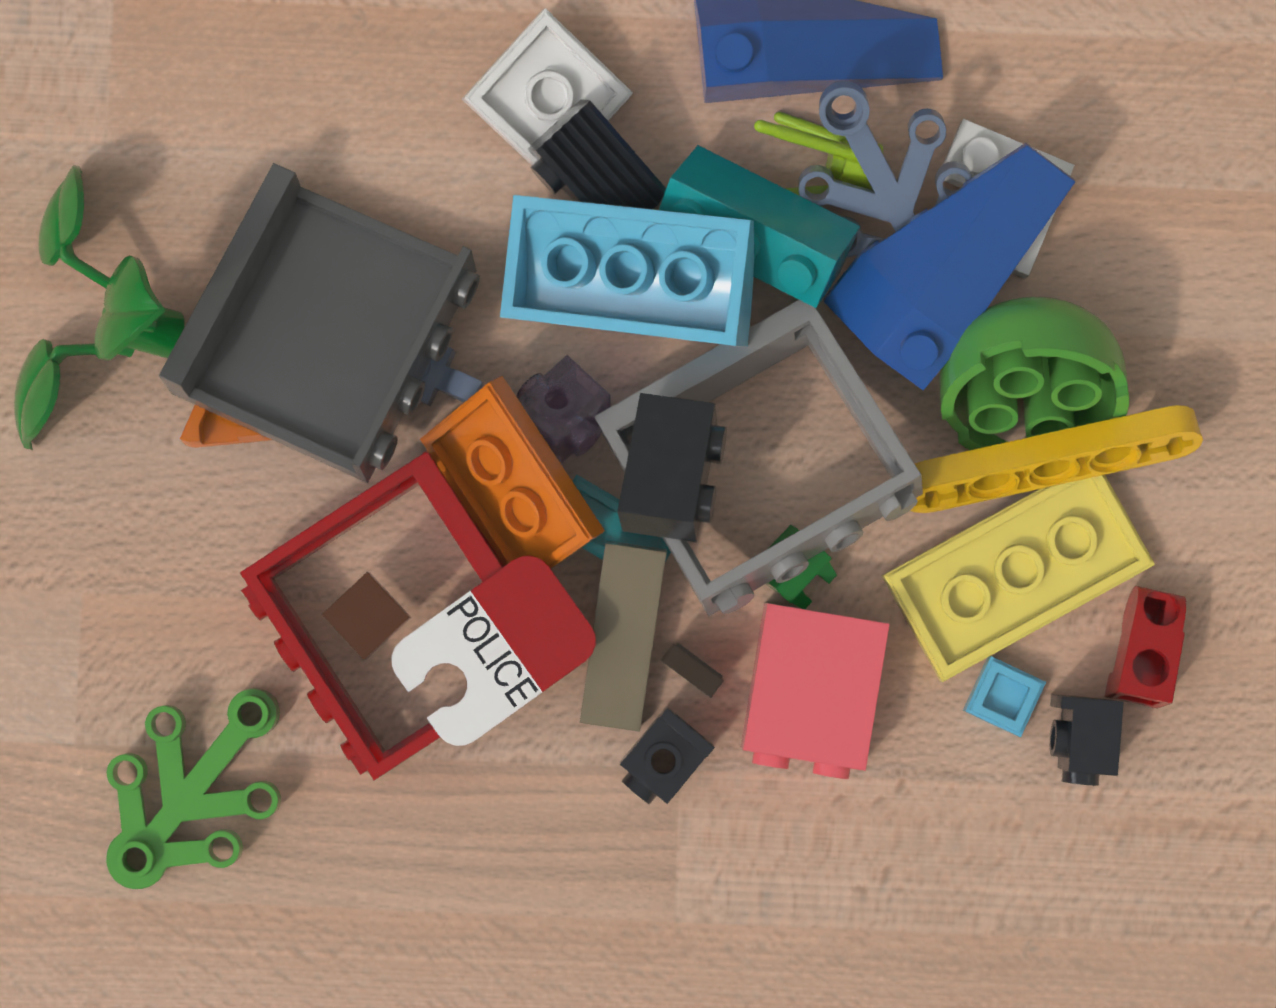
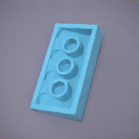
(629, 270)

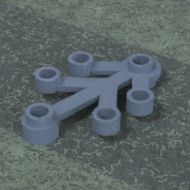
(892, 197)

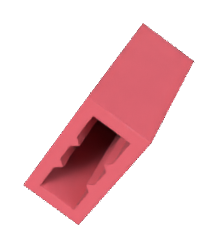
(814, 690)

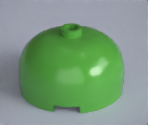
(1038, 351)

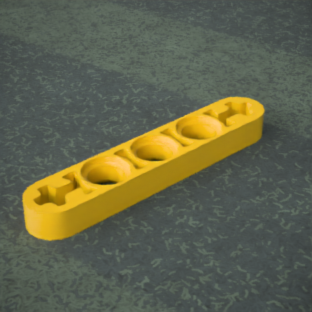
(1057, 458)

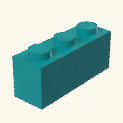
(795, 240)

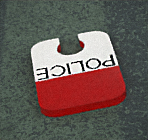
(509, 640)

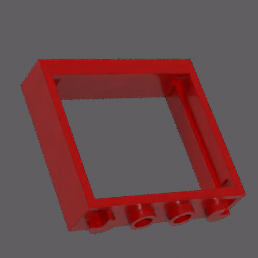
(297, 645)

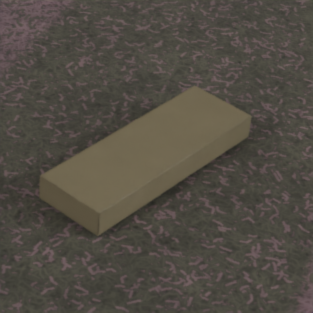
(624, 635)

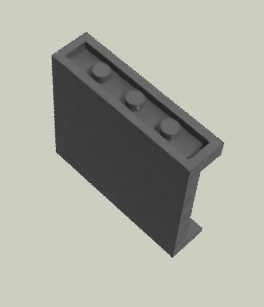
(320, 326)

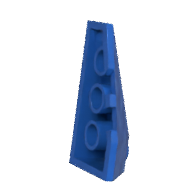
(808, 44)
(945, 267)

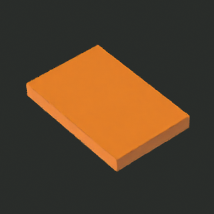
(510, 478)

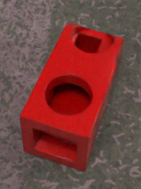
(1148, 649)

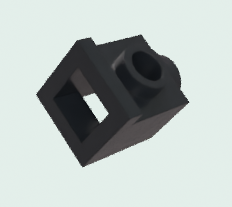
(668, 733)
(1086, 738)

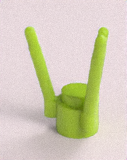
(840, 158)

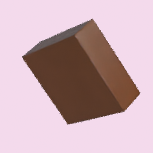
(366, 615)

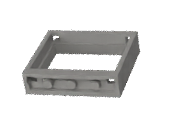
(730, 366)

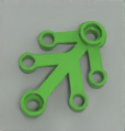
(185, 795)

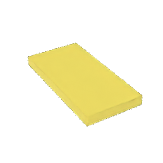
(1016, 572)

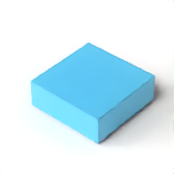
(1004, 696)

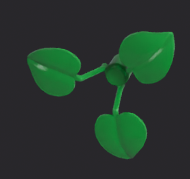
(128, 322)

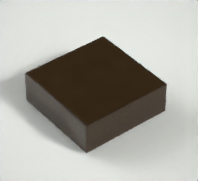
(692, 669)

